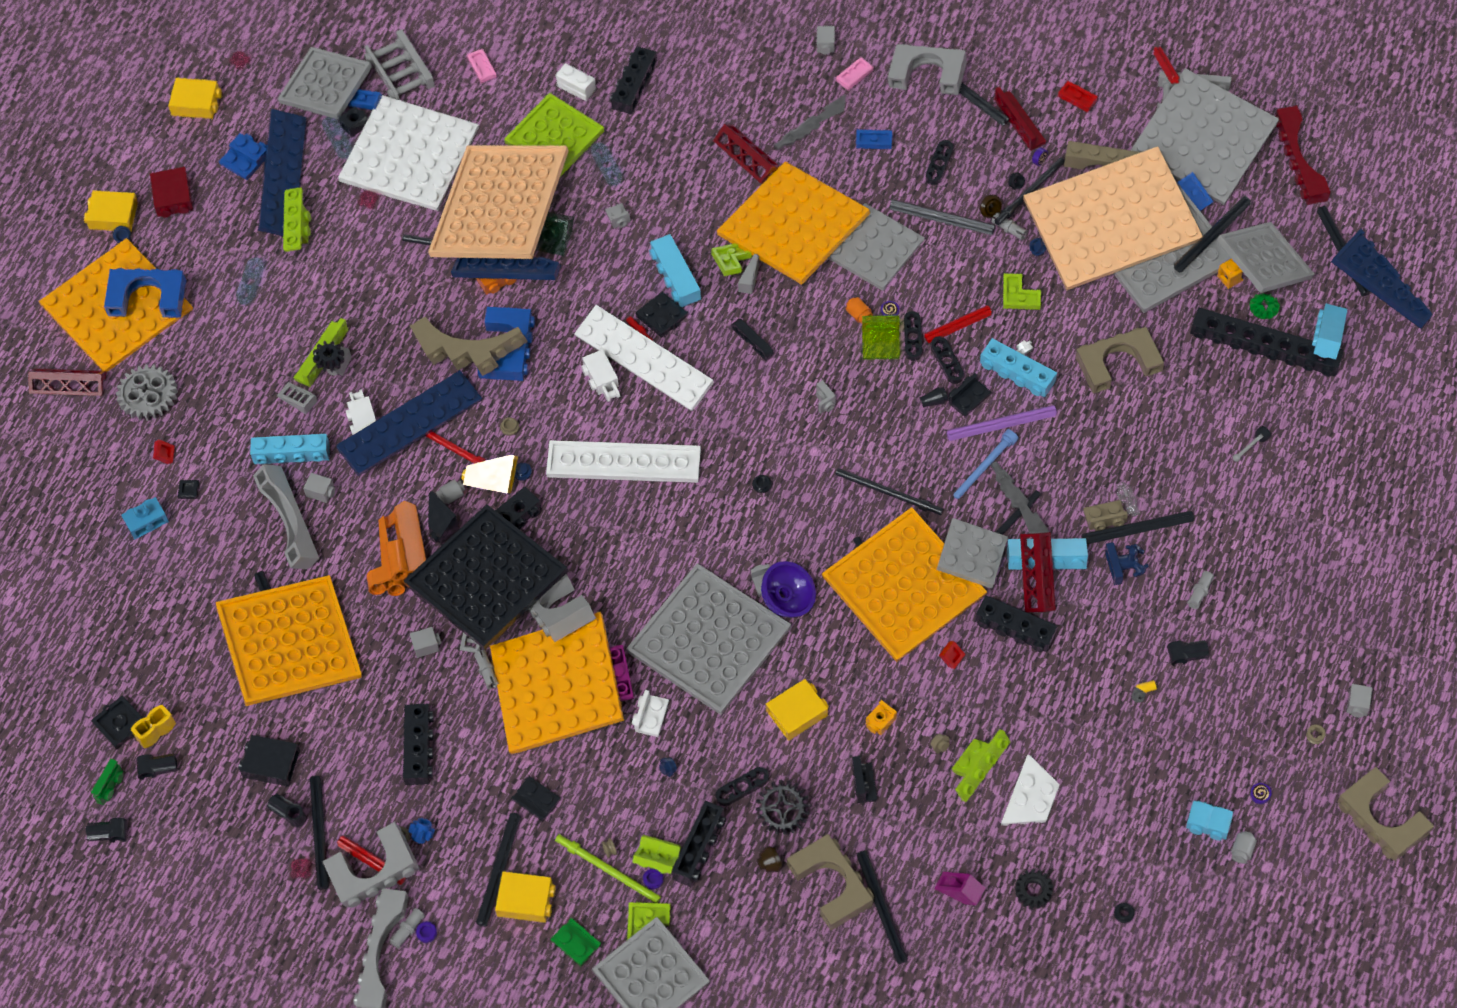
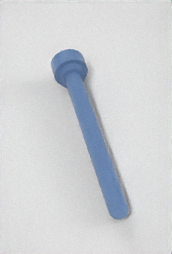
(1008, 438)

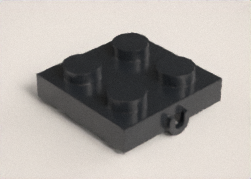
(661, 314)
(117, 721)

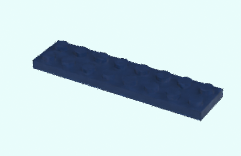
(281, 167)
(408, 423)

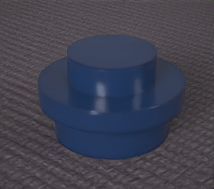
(121, 233)
(1037, 247)
(523, 471)
(667, 766)

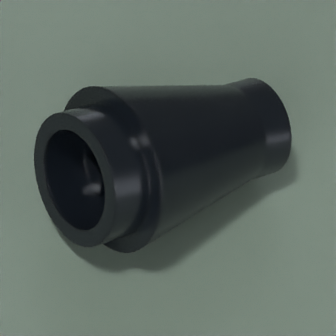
(935, 397)

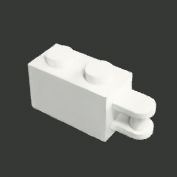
(601, 374)
(359, 411)

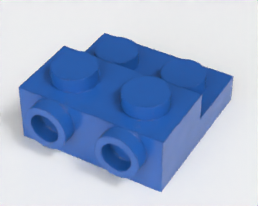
(244, 156)

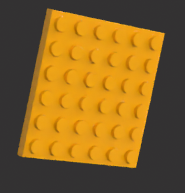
(793, 222)
(82, 315)
(896, 585)
(288, 640)
(556, 686)

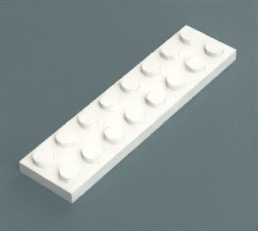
(644, 358)
(623, 461)

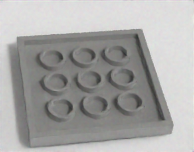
(324, 83)
(877, 249)
(1265, 257)
(651, 970)

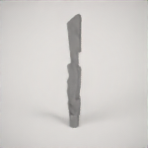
(811, 123)
(1018, 500)

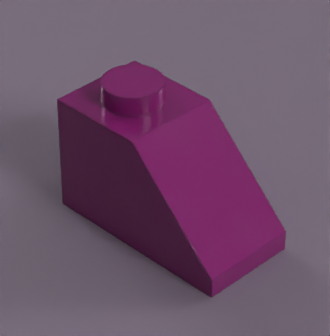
(960, 887)

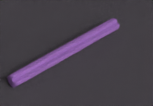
(1000, 423)

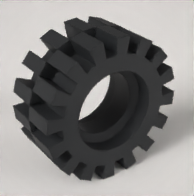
(1034, 877)

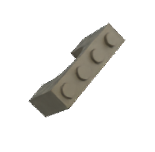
(1137, 343)
(1392, 840)
(826, 854)

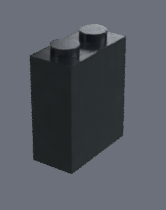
(269, 760)

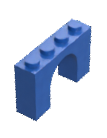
(125, 281)
(514, 364)

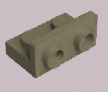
(1105, 515)

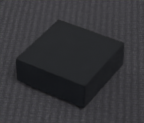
(188, 489)

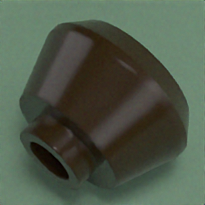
(990, 205)
(769, 860)

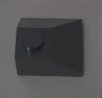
(441, 520)

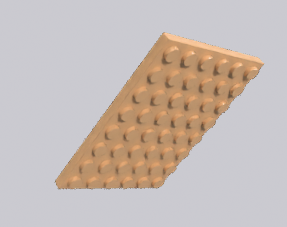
(499, 202)
(1112, 218)

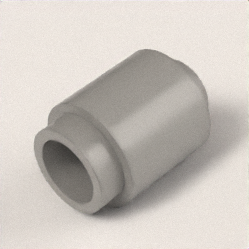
(451, 491)
(1243, 847)

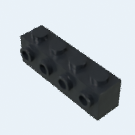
(633, 80)
(1016, 624)
(417, 744)
(698, 844)

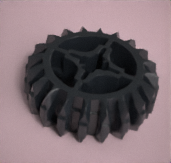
(782, 797)

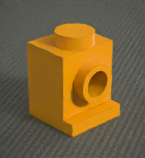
(1232, 271)
(888, 716)

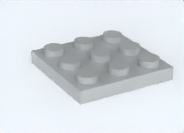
(972, 553)

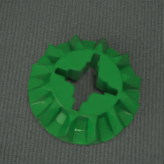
(1258, 309)

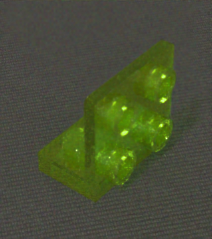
(880, 337)

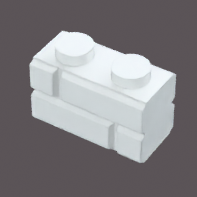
(575, 82)

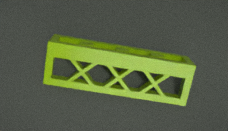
(308, 371)

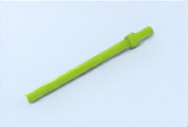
(575, 848)

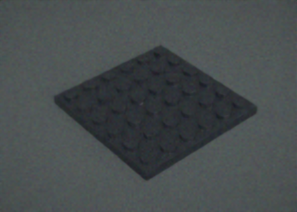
(486, 576)

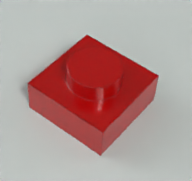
(163, 451)
(952, 654)

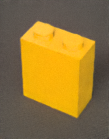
(194, 98)
(110, 210)
(797, 709)
(525, 897)

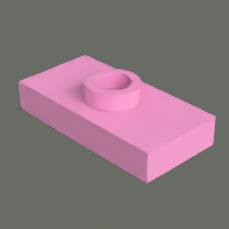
(481, 66)
(854, 73)

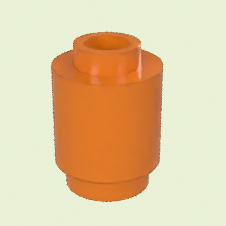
(857, 309)

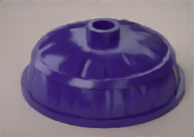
(793, 584)

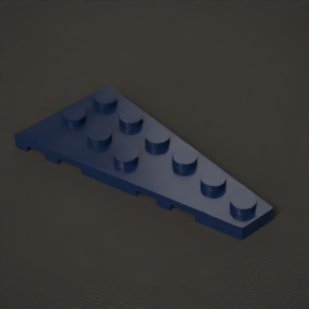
(506, 268)
(1377, 275)

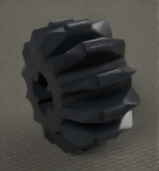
(335, 359)

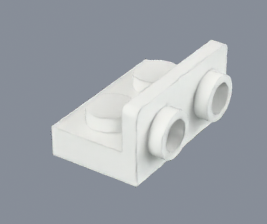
(650, 714)

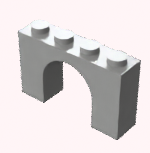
(909, 57)
(564, 619)
(399, 864)

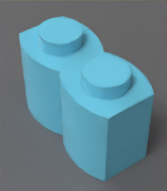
(1209, 820)

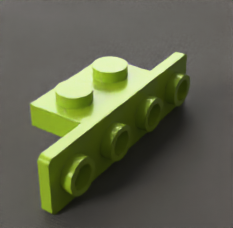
(295, 220)
(977, 762)

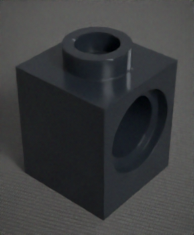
(353, 121)

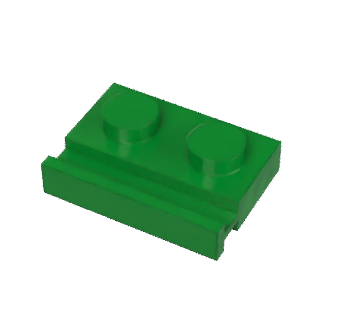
(107, 781)
(575, 942)

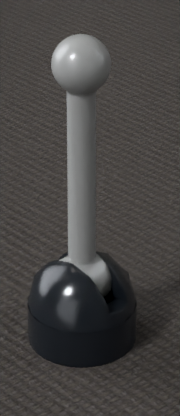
(1262, 434)

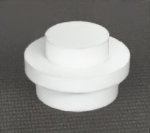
(1024, 347)

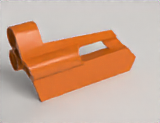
(400, 555)

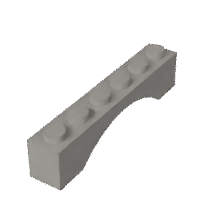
(274, 485)
(390, 911)

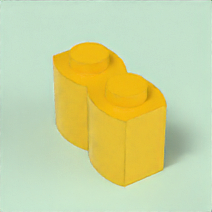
(149, 729)

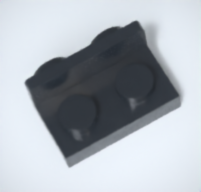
(968, 395)
(863, 781)

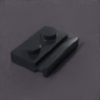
(536, 798)

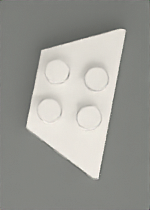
(1031, 796)

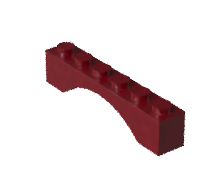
(1312, 184)

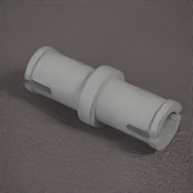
(1011, 227)
(1200, 590)
(486, 669)
(406, 928)

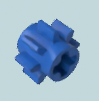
(421, 830)

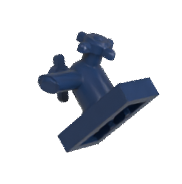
(1124, 562)

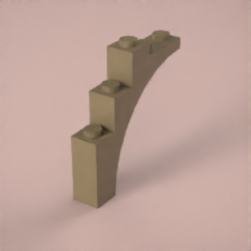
(463, 352)

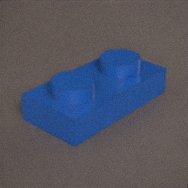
(365, 99)
(874, 139)
(1195, 191)

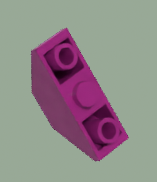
(621, 673)

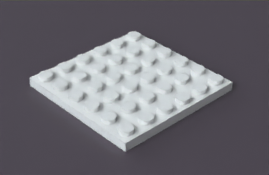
(408, 153)

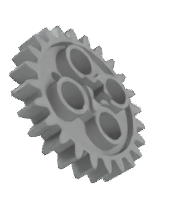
(146, 392)

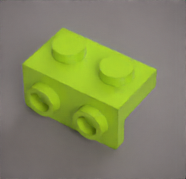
(656, 854)

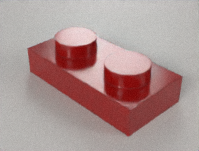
(1077, 96)

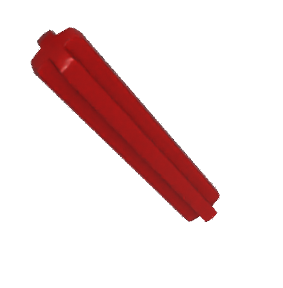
(1166, 65)
(958, 324)
(363, 855)

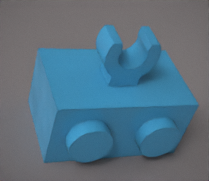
(144, 518)

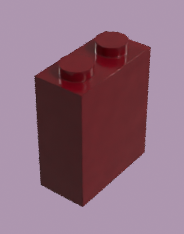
(171, 192)

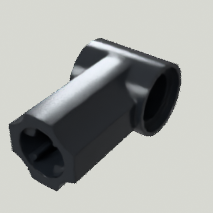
(1183, 652)
(151, 766)
(286, 810)
(113, 830)

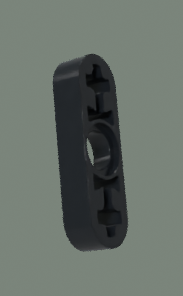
(939, 156)
(908, 330)
(753, 338)
(947, 352)
(744, 778)

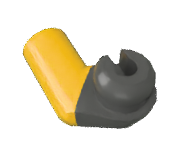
(1141, 689)

